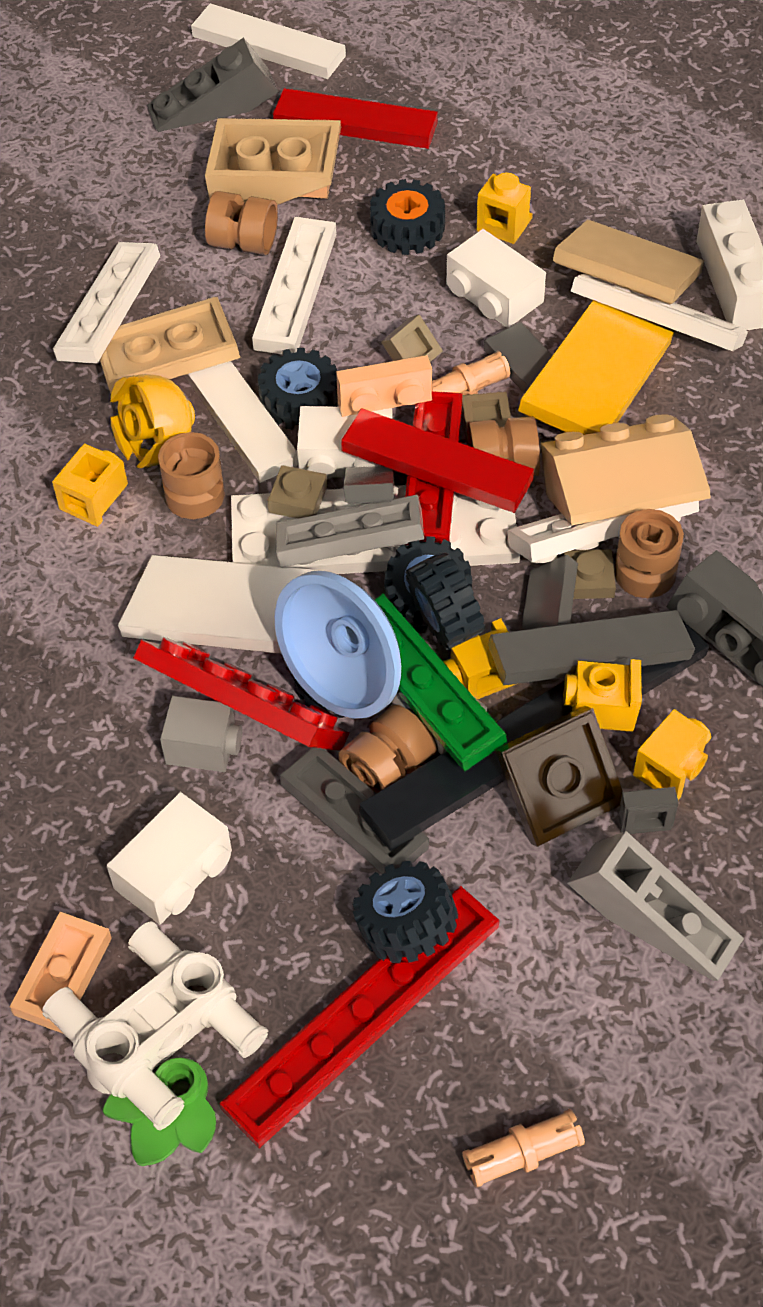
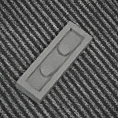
(349, 531)

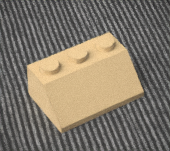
(623, 469)

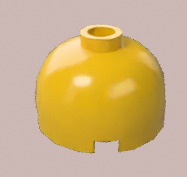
(148, 409)

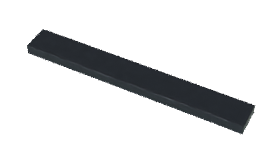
(444, 787)

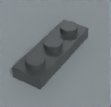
(335, 797)

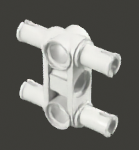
(154, 1024)

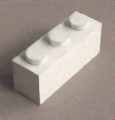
(733, 261)

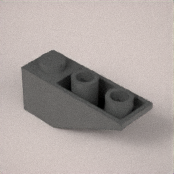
(221, 88)
(725, 610)

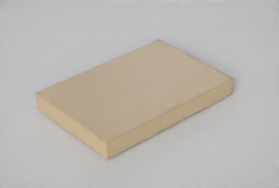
(628, 261)
(171, 343)

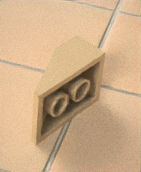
(272, 157)

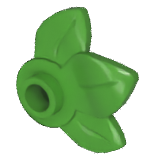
(192, 1127)

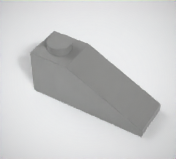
(654, 905)

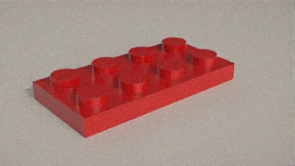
(235, 689)

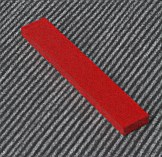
(349, 1027)

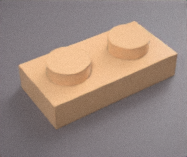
(384, 385)
(64, 960)

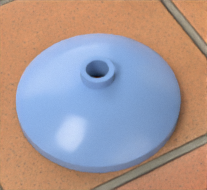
(338, 644)

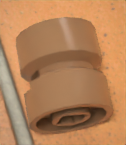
(239, 222)
(514, 441)
(191, 475)
(648, 553)
(391, 750)

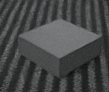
(648, 810)

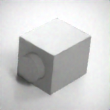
(200, 734)

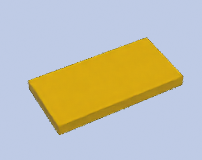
(596, 370)

